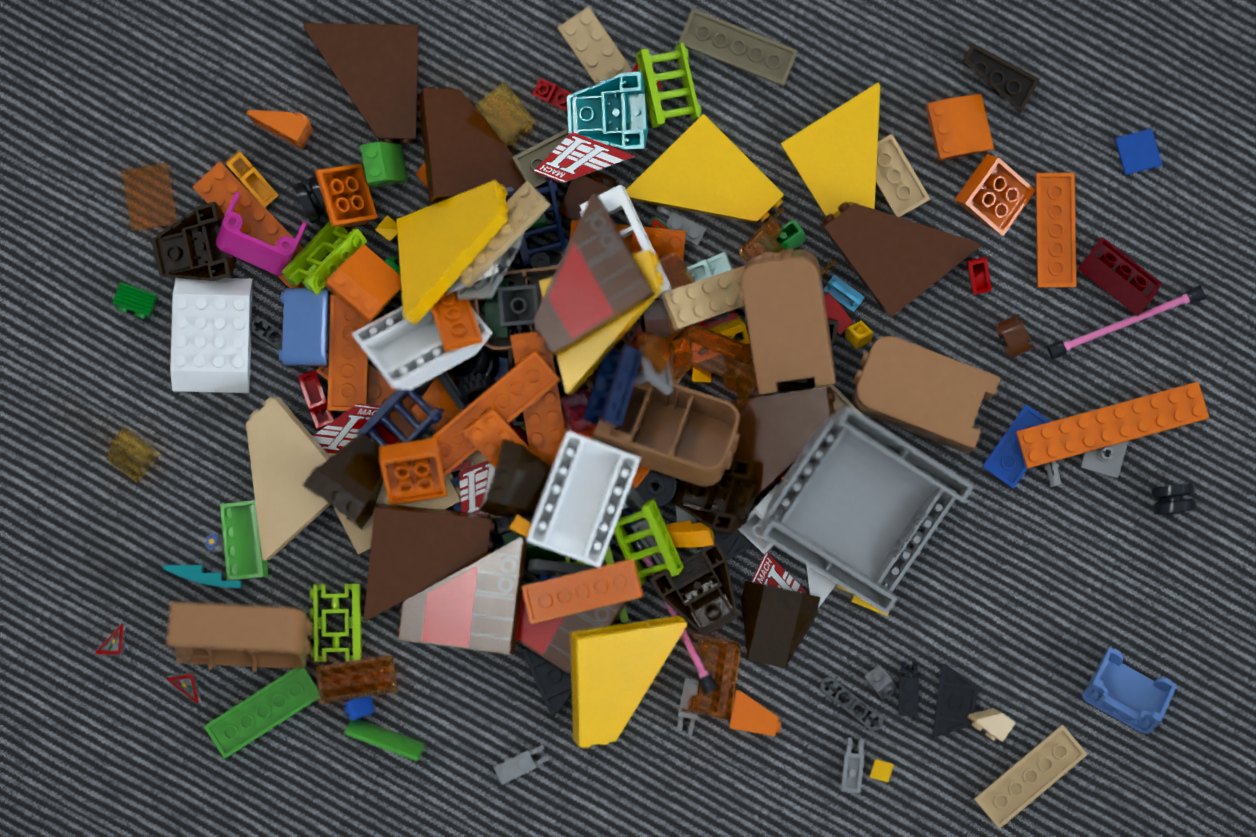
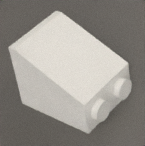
(752, 528)

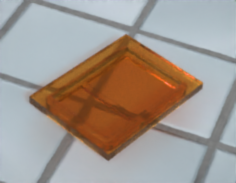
(149, 196)

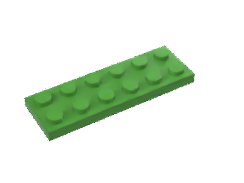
(262, 711)

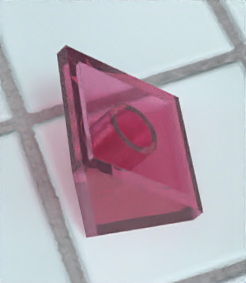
(574, 408)

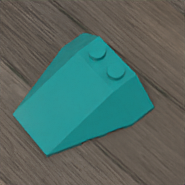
(611, 111)

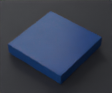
(1138, 152)

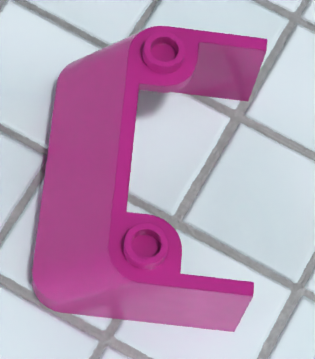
(253, 250)

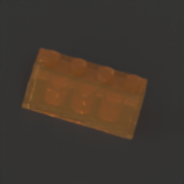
(357, 679)

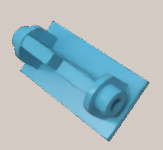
(844, 293)

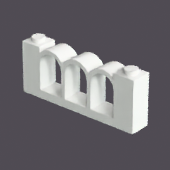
(618, 199)

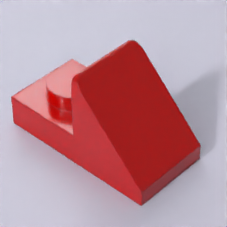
(979, 275)

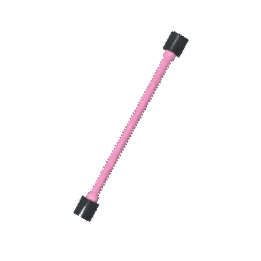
(1191, 296)
(706, 680)

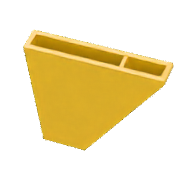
(840, 153)
(708, 177)
(443, 242)
(583, 357)
(613, 672)

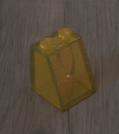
(505, 114)
(132, 454)

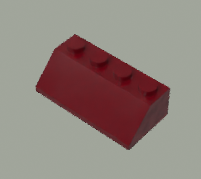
(1119, 276)

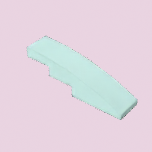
(710, 267)

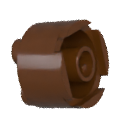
(1014, 336)

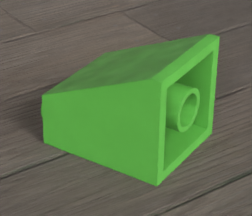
(383, 164)

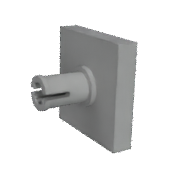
(661, 381)
(1105, 460)

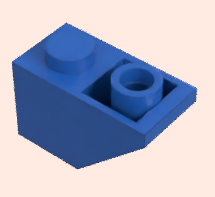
(359, 707)

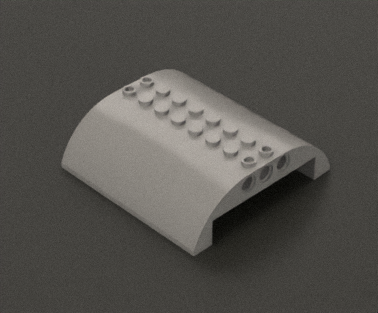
(860, 506)

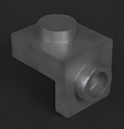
(881, 682)

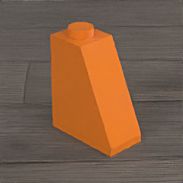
(752, 717)

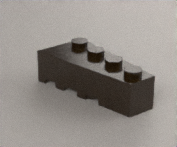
(1003, 77)

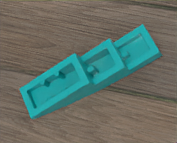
(196, 574)

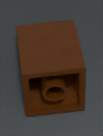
(581, 191)

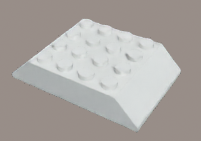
(211, 335)
(410, 352)
(582, 498)

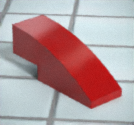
(316, 399)

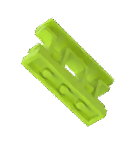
(307, 262)
(353, 622)

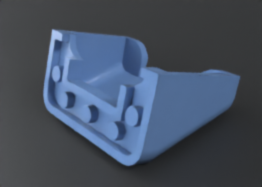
(305, 327)
(1128, 693)

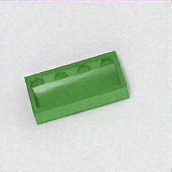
(242, 541)
(385, 738)

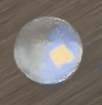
(214, 542)

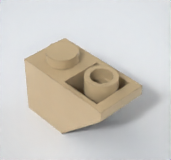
(993, 722)

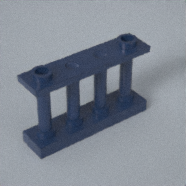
(525, 252)
(613, 386)
(395, 403)

